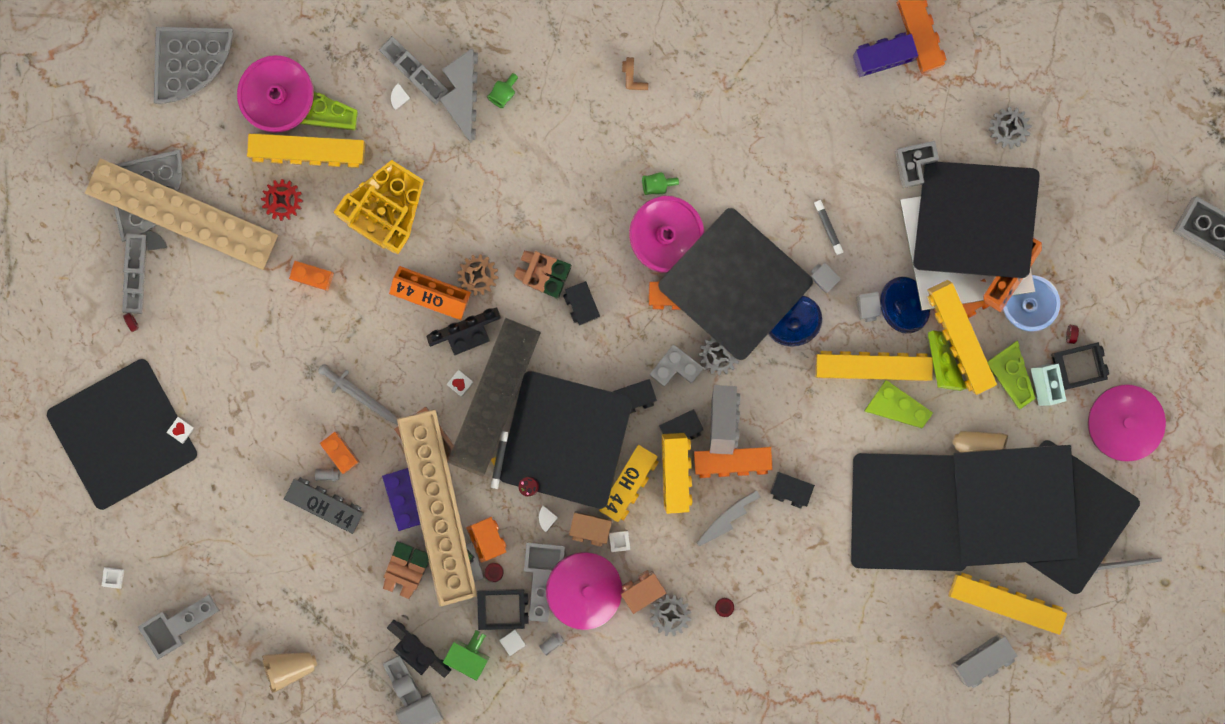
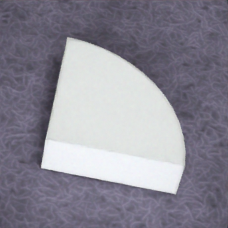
(398, 97)
(546, 518)

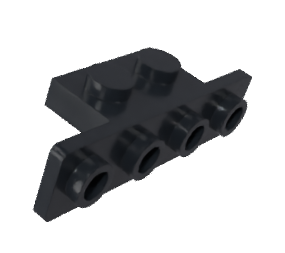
(467, 333)
(415, 653)

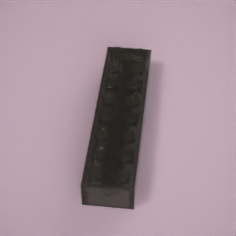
(494, 397)

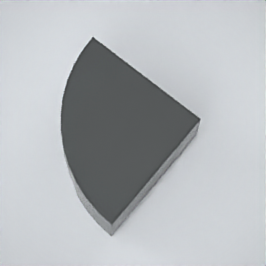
(154, 241)

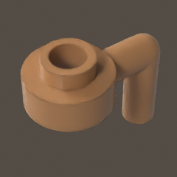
(628, 67)

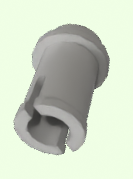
(327, 474)
(551, 643)

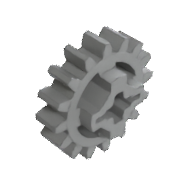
(1018, 130)
(714, 367)
(668, 623)

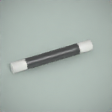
(828, 226)
(499, 460)

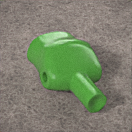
(502, 91)
(657, 183)

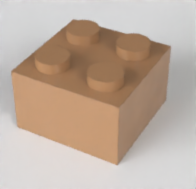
(590, 528)

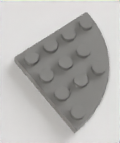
(188, 60)
(160, 168)

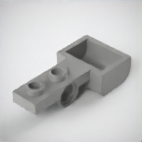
(541, 561)
(164, 633)
(416, 708)

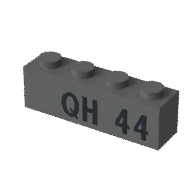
(323, 505)

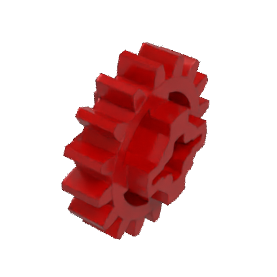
(275, 206)

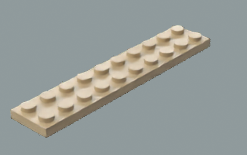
(181, 214)
(437, 507)

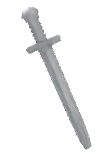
(356, 393)
(1127, 563)

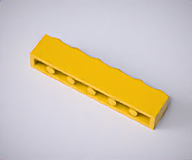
(306, 149)
(961, 336)
(874, 367)
(1008, 604)

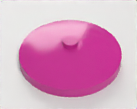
(275, 93)
(664, 232)
(1126, 423)
(584, 590)

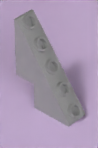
(460, 100)

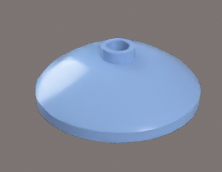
(1044, 304)

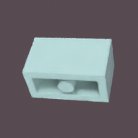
(1048, 384)

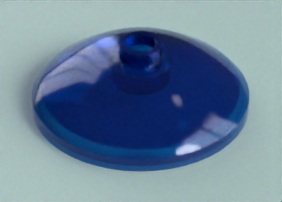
(904, 294)
(805, 315)

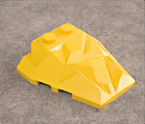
(383, 206)

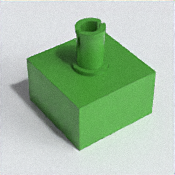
(467, 657)

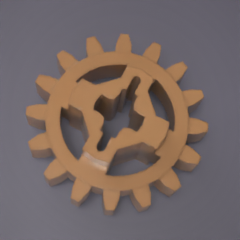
(467, 269)

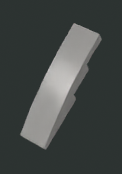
(413, 70)
(134, 273)
(722, 523)

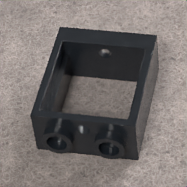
(1098, 353)
(482, 618)

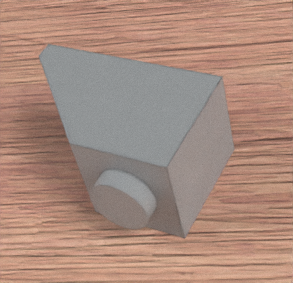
(869, 306)

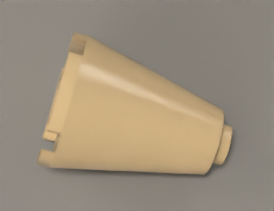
(979, 441)
(287, 668)

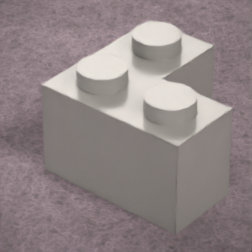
(910, 161)
(673, 362)

